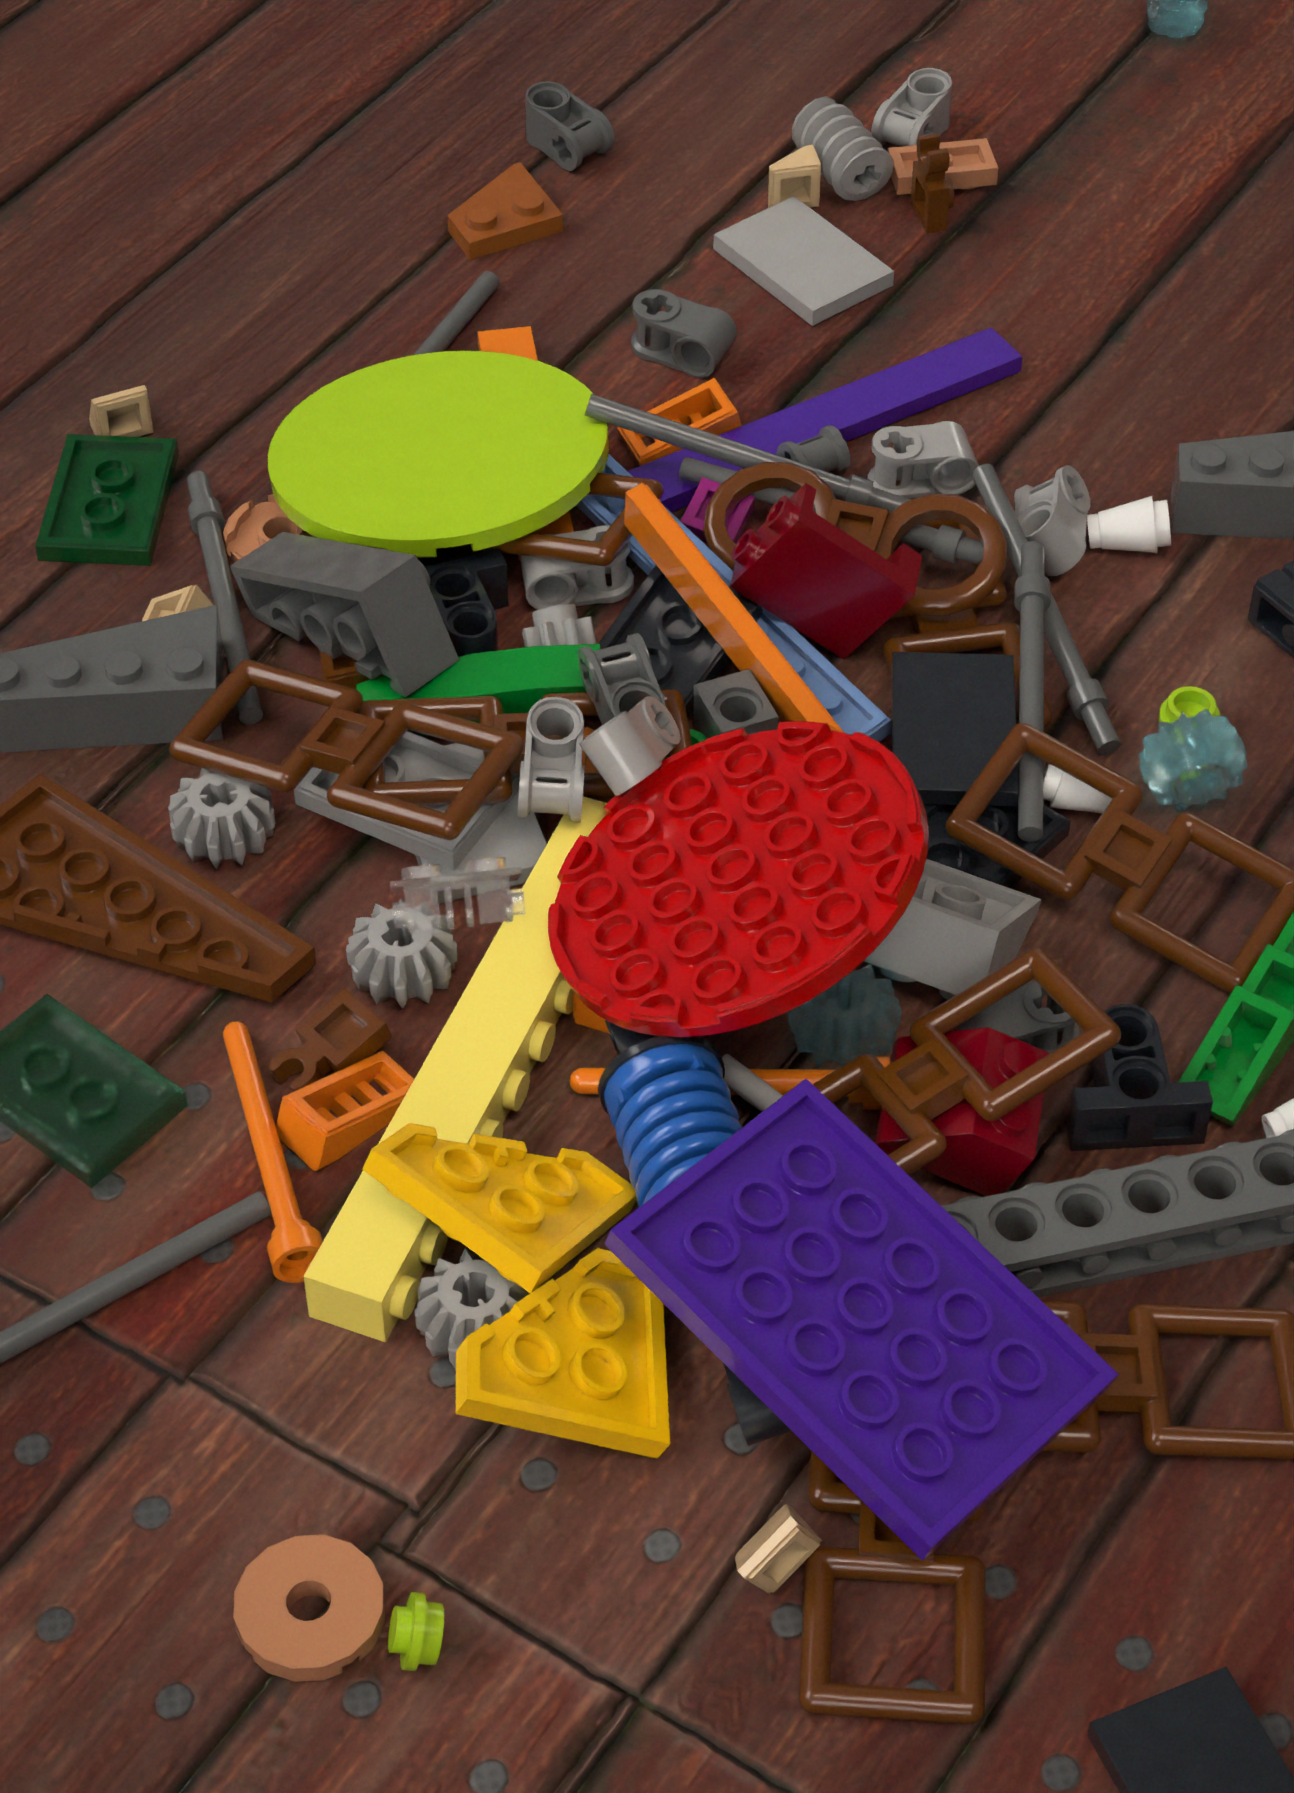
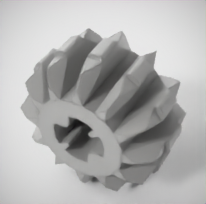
(220, 817)
(399, 963)
(461, 1301)

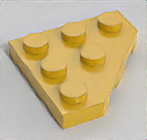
(501, 1202)
(574, 1361)

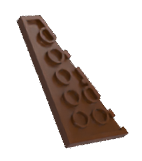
(111, 892)

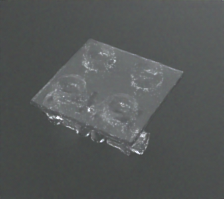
(423, 882)

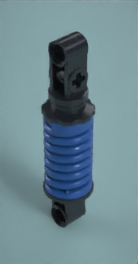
(667, 1116)

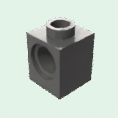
(732, 704)

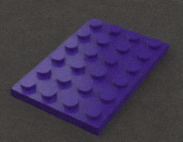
(862, 1315)

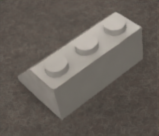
(955, 931)

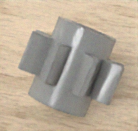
(559, 627)

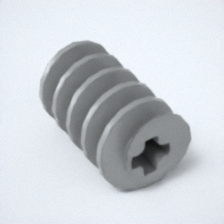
(847, 151)

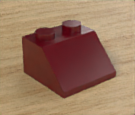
(979, 1151)

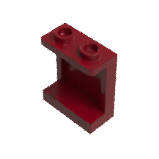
(821, 575)

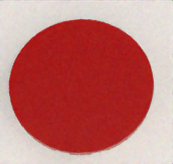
(739, 880)

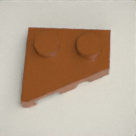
(504, 215)

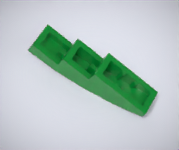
(512, 675)
(1249, 1032)

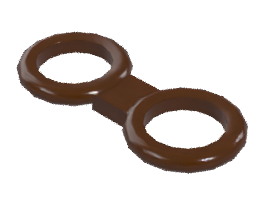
(871, 527)

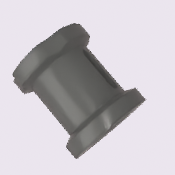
(825, 451)

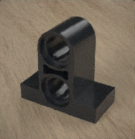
(467, 597)
(1134, 1094)

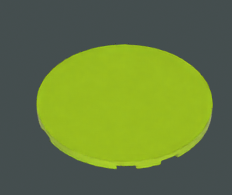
(438, 452)

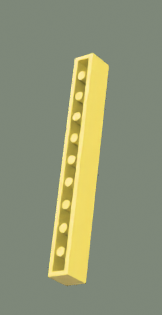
(467, 1085)

